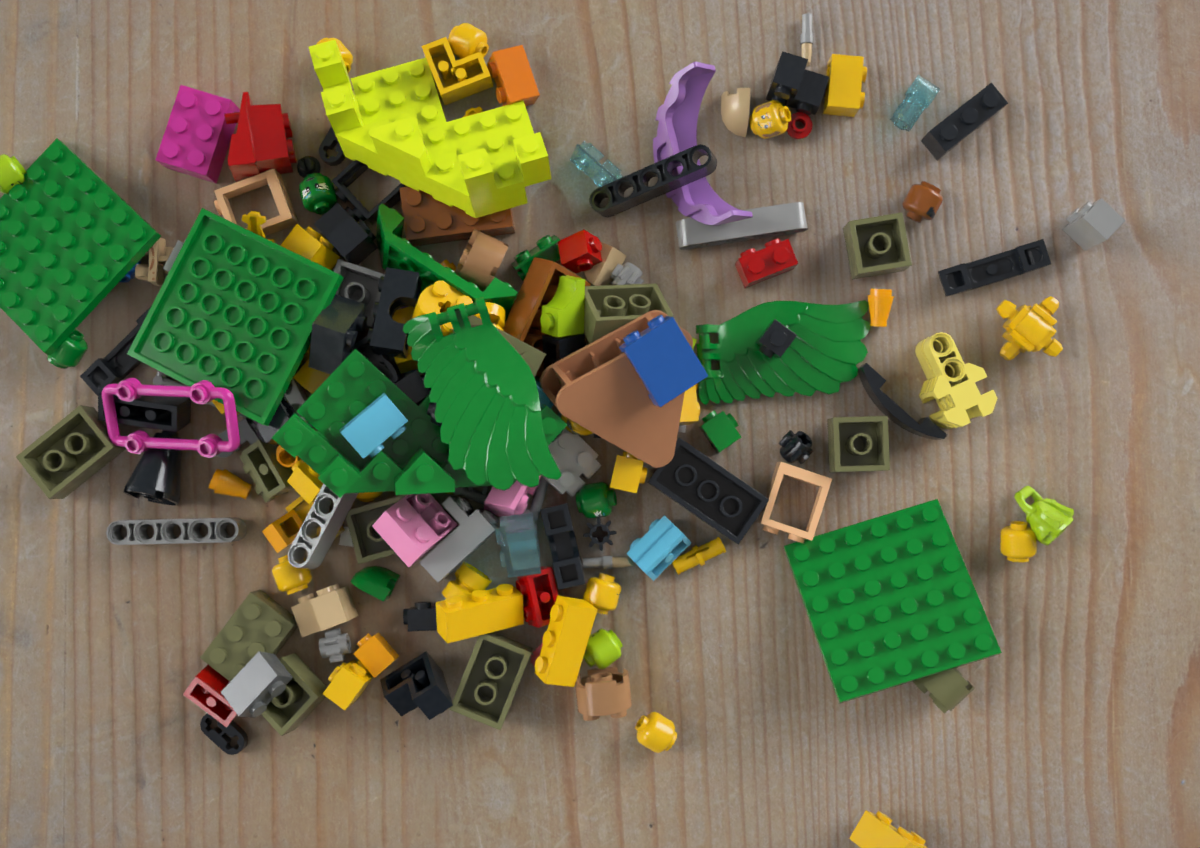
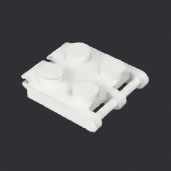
(572, 458)

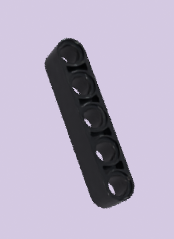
(665, 183)

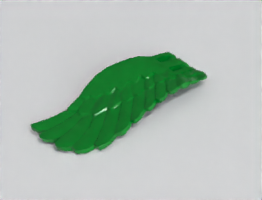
(817, 359)
(482, 398)

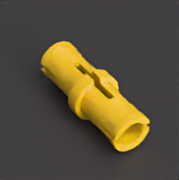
(698, 555)

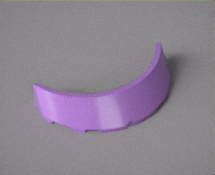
(679, 132)

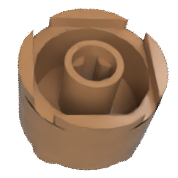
(481, 259)
(603, 693)

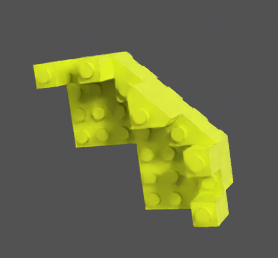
(403, 133)

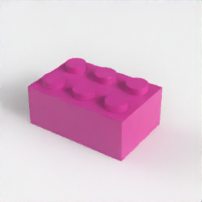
(197, 134)

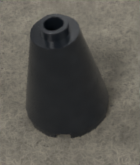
(157, 474)

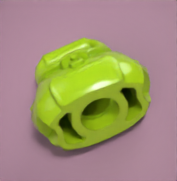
(1045, 515)

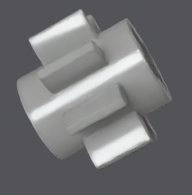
(626, 275)
(335, 645)

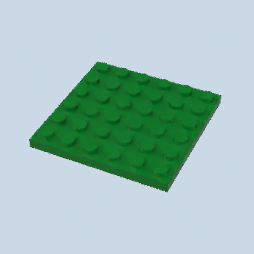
(64, 245)
(235, 315)
(890, 601)

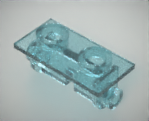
(587, 159)

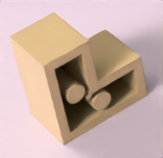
(327, 610)

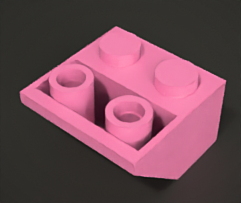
(509, 502)
(414, 526)

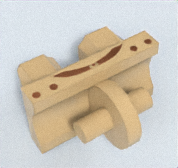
(158, 257)

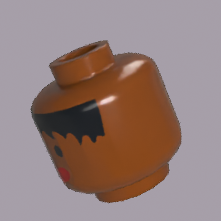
(922, 202)

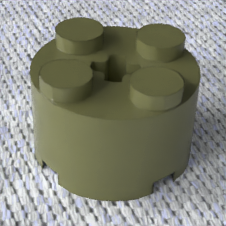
(945, 688)

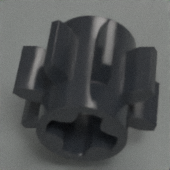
(796, 447)
(595, 539)

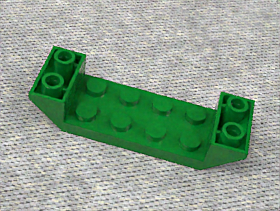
(400, 254)

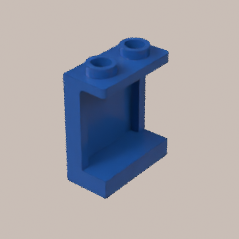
(663, 359)

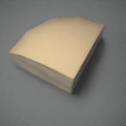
(736, 111)
(600, 273)

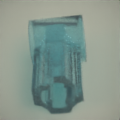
(917, 98)

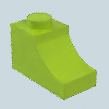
(565, 311)

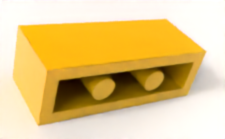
(479, 613)
(565, 641)

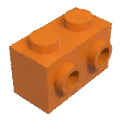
(513, 76)

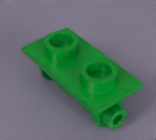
(545, 249)

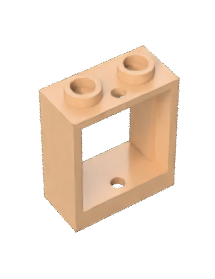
(287, 214)
(784, 469)

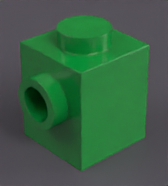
(720, 430)

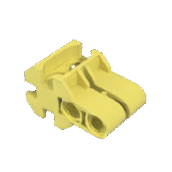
(956, 391)

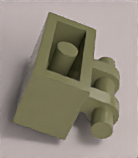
(265, 470)

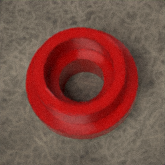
(797, 133)

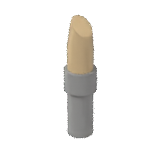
(806, 37)
(607, 562)

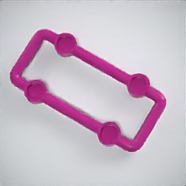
(200, 393)

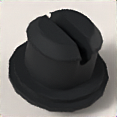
(308, 165)

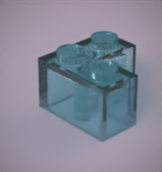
(519, 544)

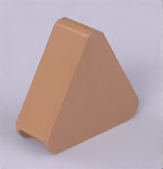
(608, 397)

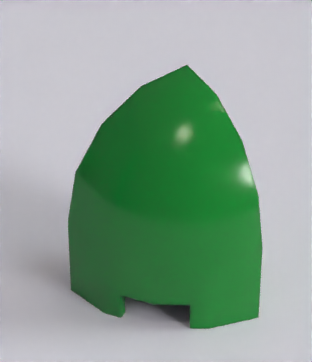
(376, 581)

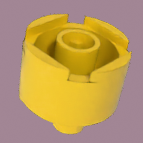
(437, 299)

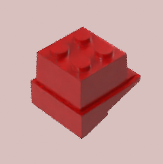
(260, 140)

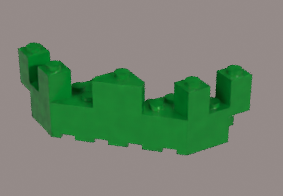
(408, 464)

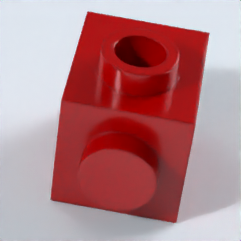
(580, 251)

